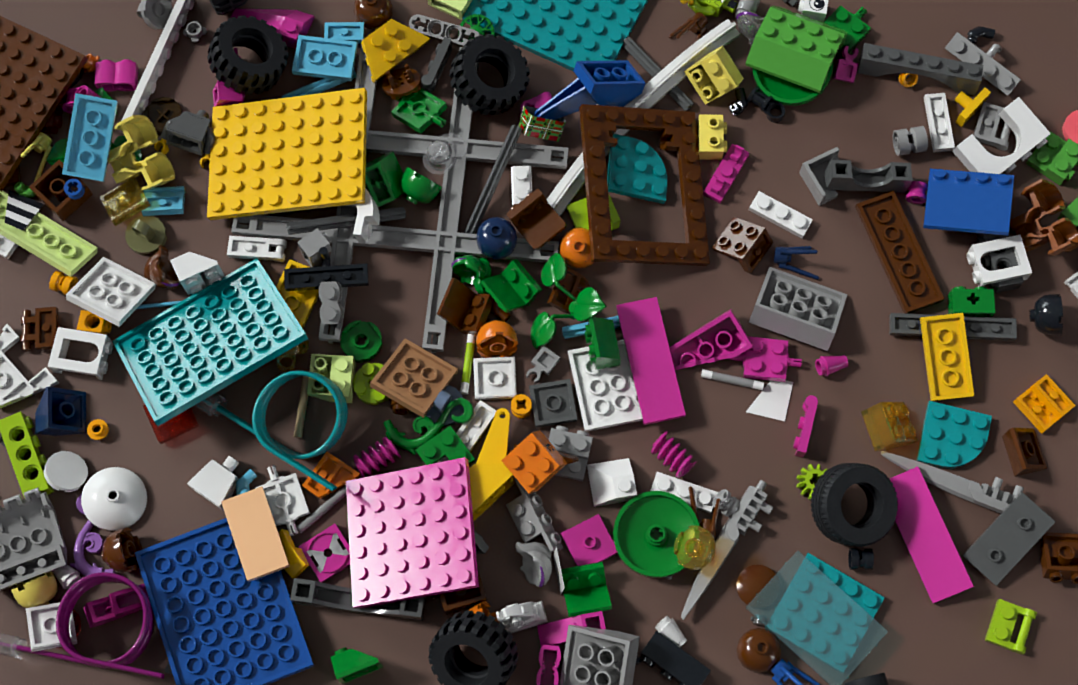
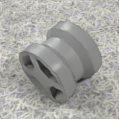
(728, 504)

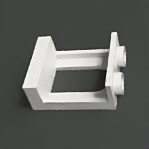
(982, 276)
(58, 360)

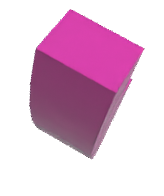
(113, 607)

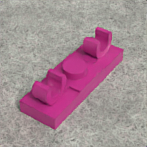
(726, 173)

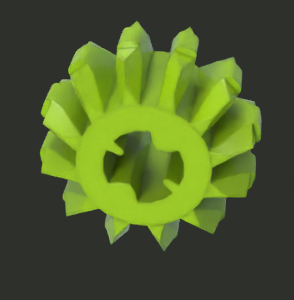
(806, 477)

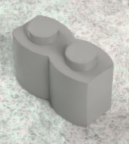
(331, 309)

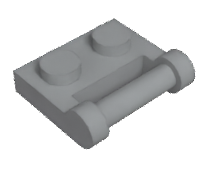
(987, 127)

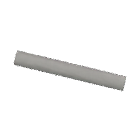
(322, 510)

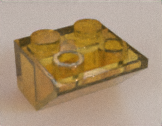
(889, 425)

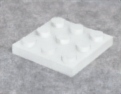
(111, 291)

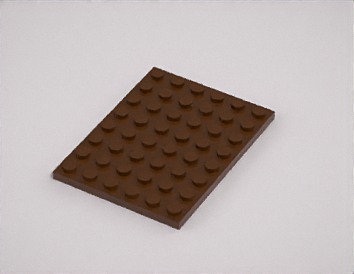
(32, 84)

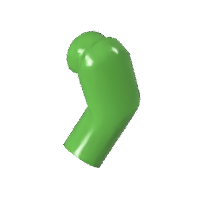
(23, 190)

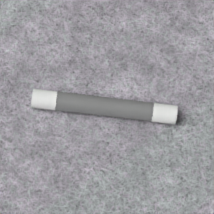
(732, 379)

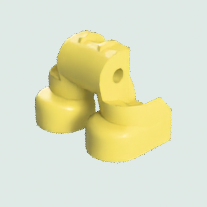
(139, 134)

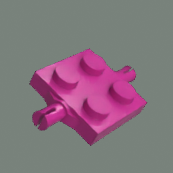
(767, 359)

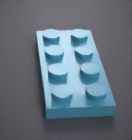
(90, 137)

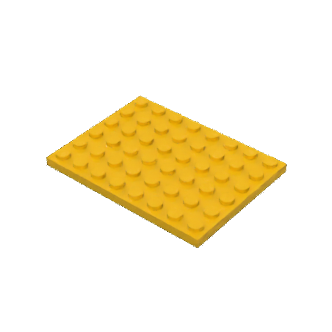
(288, 154)

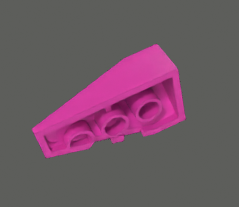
(287, 22)
(712, 342)

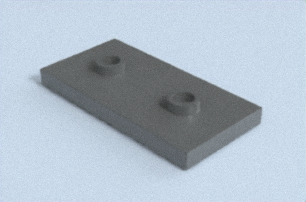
(1008, 538)

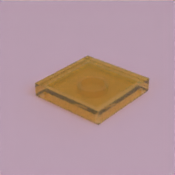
(125, 201)

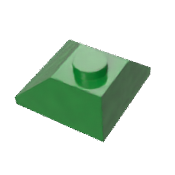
(353, 664)

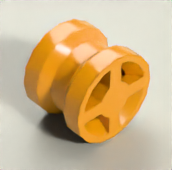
(521, 410)

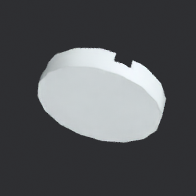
(65, 471)

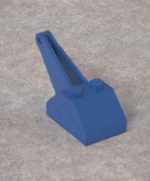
(597, 83)

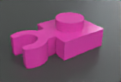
(846, 68)

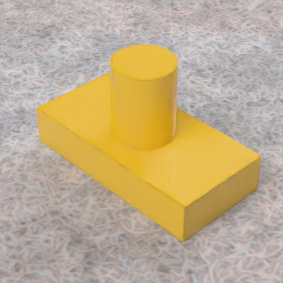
(970, 105)

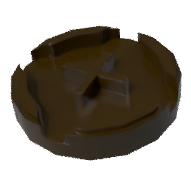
(161, 111)

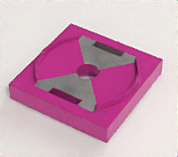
(319, 544)

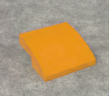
(1044, 403)

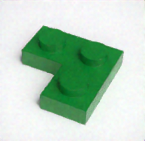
(444, 444)

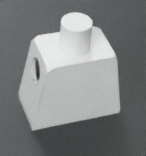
(216, 481)

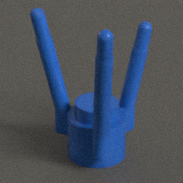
(785, 670)

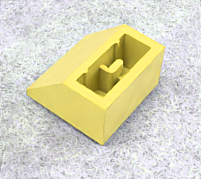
(714, 75)

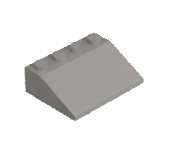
(798, 308)
(598, 657)

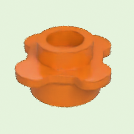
(90, 65)

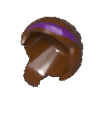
(160, 270)

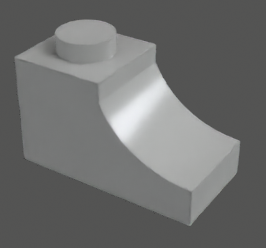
(310, 247)

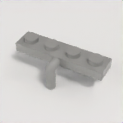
(992, 70)

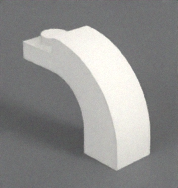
(367, 216)

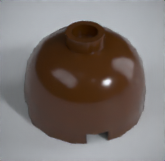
(373, 12)
(120, 550)
(759, 650)

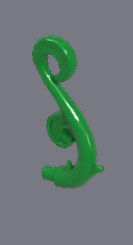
(432, 429)

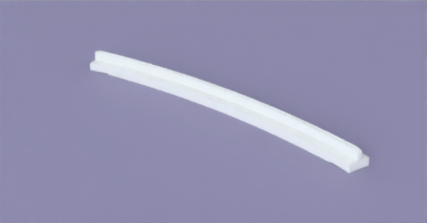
(652, 93)

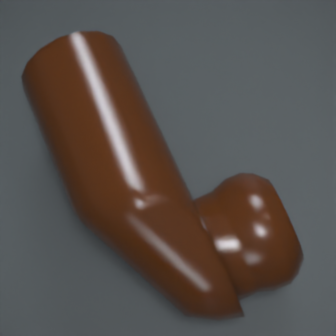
(503, 316)

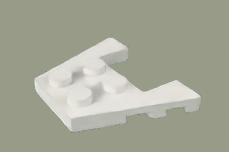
(12, 382)

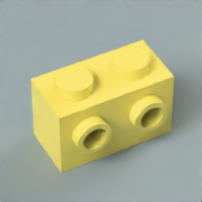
(711, 137)

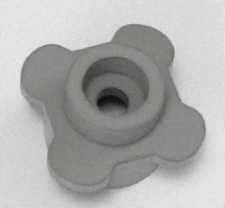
(192, 26)

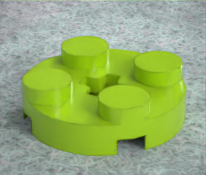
(362, 386)

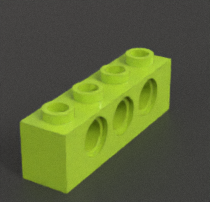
(10, 428)

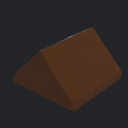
(1024, 451)

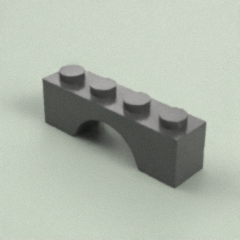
(845, 176)

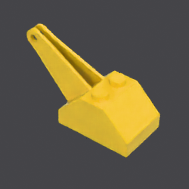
(489, 475)

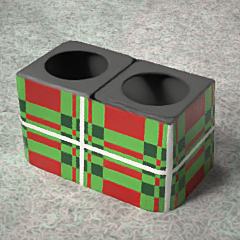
(540, 127)

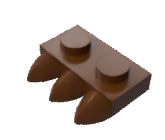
(570, 282)

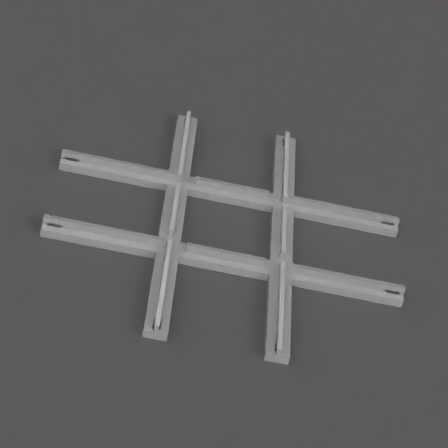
(445, 241)

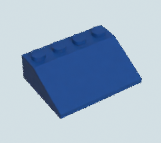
(969, 201)

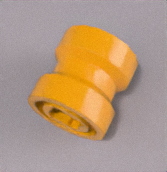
(61, 282)

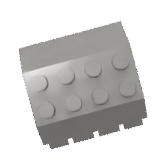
(29, 538)

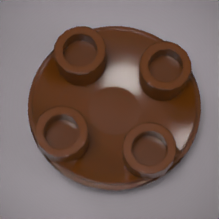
(752, 581)

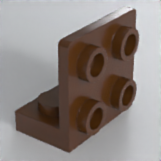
(744, 242)
(464, 308)

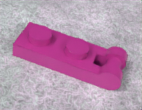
(805, 424)

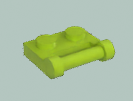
(1003, 624)

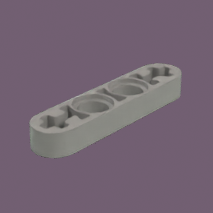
(446, 28)

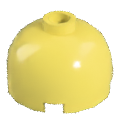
(36, 591)

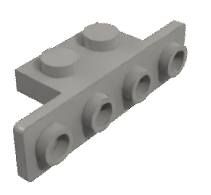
(532, 519)

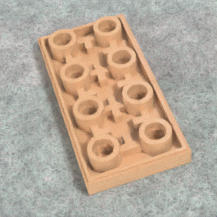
(255, 534)

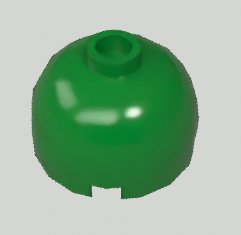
(418, 187)

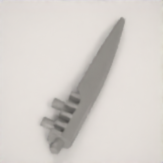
(967, 489)
(739, 522)

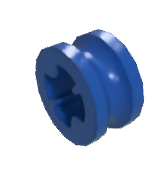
(74, 195)

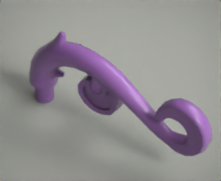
(95, 547)

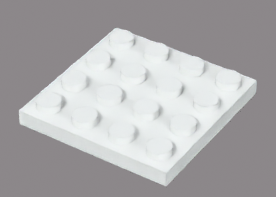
(606, 394)

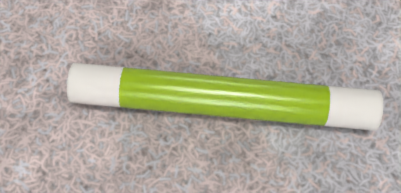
(467, 364)

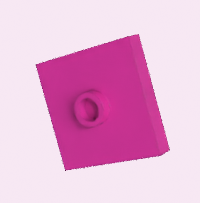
(589, 542)

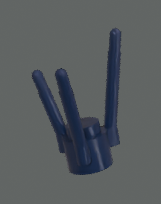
(784, 255)

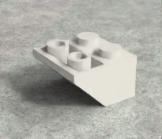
(196, 271)

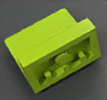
(579, 214)

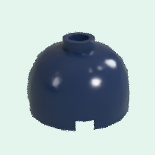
(496, 238)

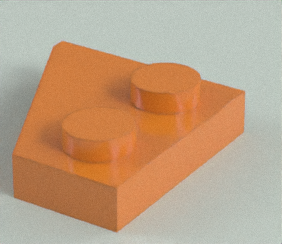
(333, 471)

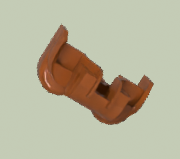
(1045, 201)

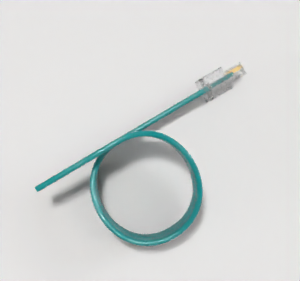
(215, 405)

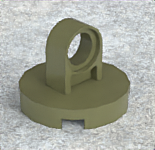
(145, 235)

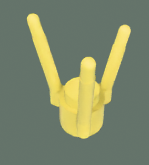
(40, 144)

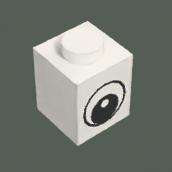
(814, 9)

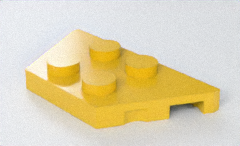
(390, 46)

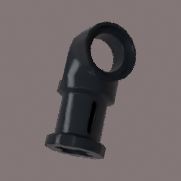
(766, 104)

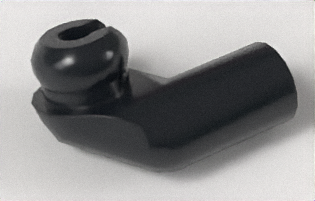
(980, 32)
(741, 103)

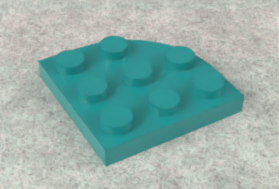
(636, 170)
(952, 435)

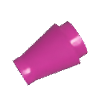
(830, 364)

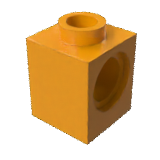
(87, 319)

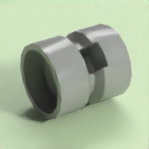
(912, 140)

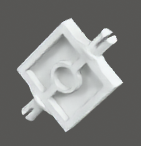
(285, 499)

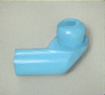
(242, 484)

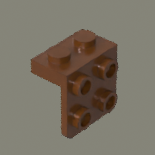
(536, 219)

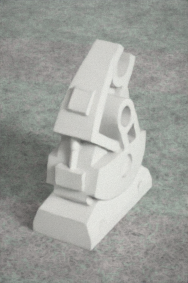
(522, 616)

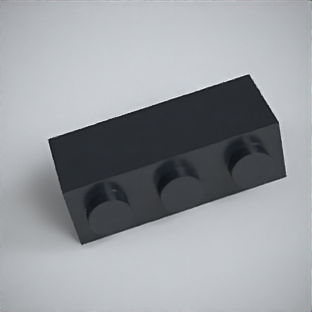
(673, 661)

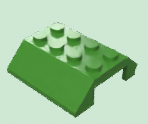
(795, 48)

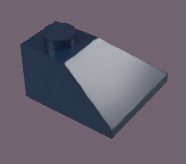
(61, 412)

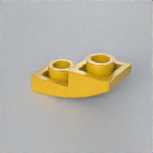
(295, 555)

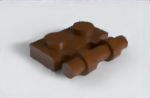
(45, 328)

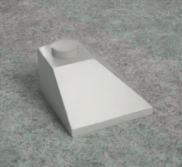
(611, 482)

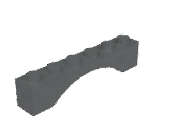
(956, 74)
(340, 598)

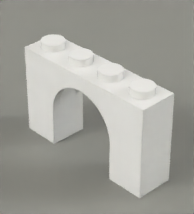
(1028, 134)

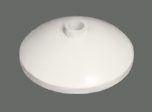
(117, 512)

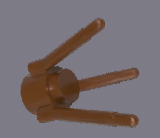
(694, 24)
(708, 524)

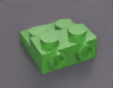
(1055, 159)

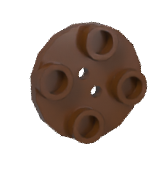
(401, 82)

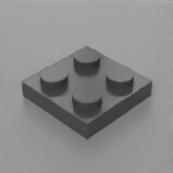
(553, 403)

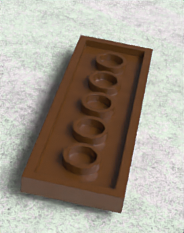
(899, 252)

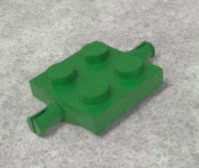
(850, 23)
(420, 110)

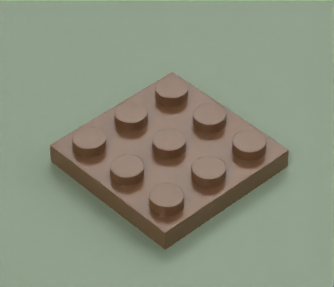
(413, 377)

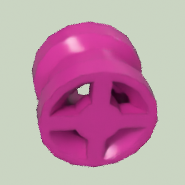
(917, 192)

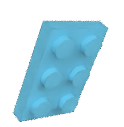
(324, 58)

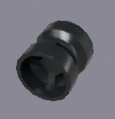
(860, 559)

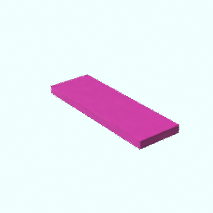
(650, 361)
(928, 538)

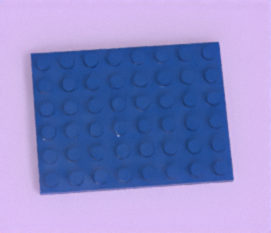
(214, 619)

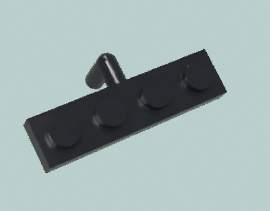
(311, 277)

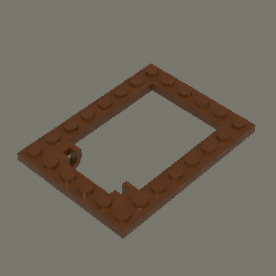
(597, 129)

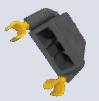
(190, 133)

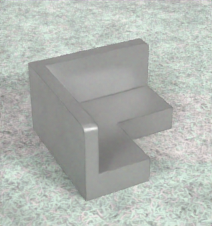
(814, 176)

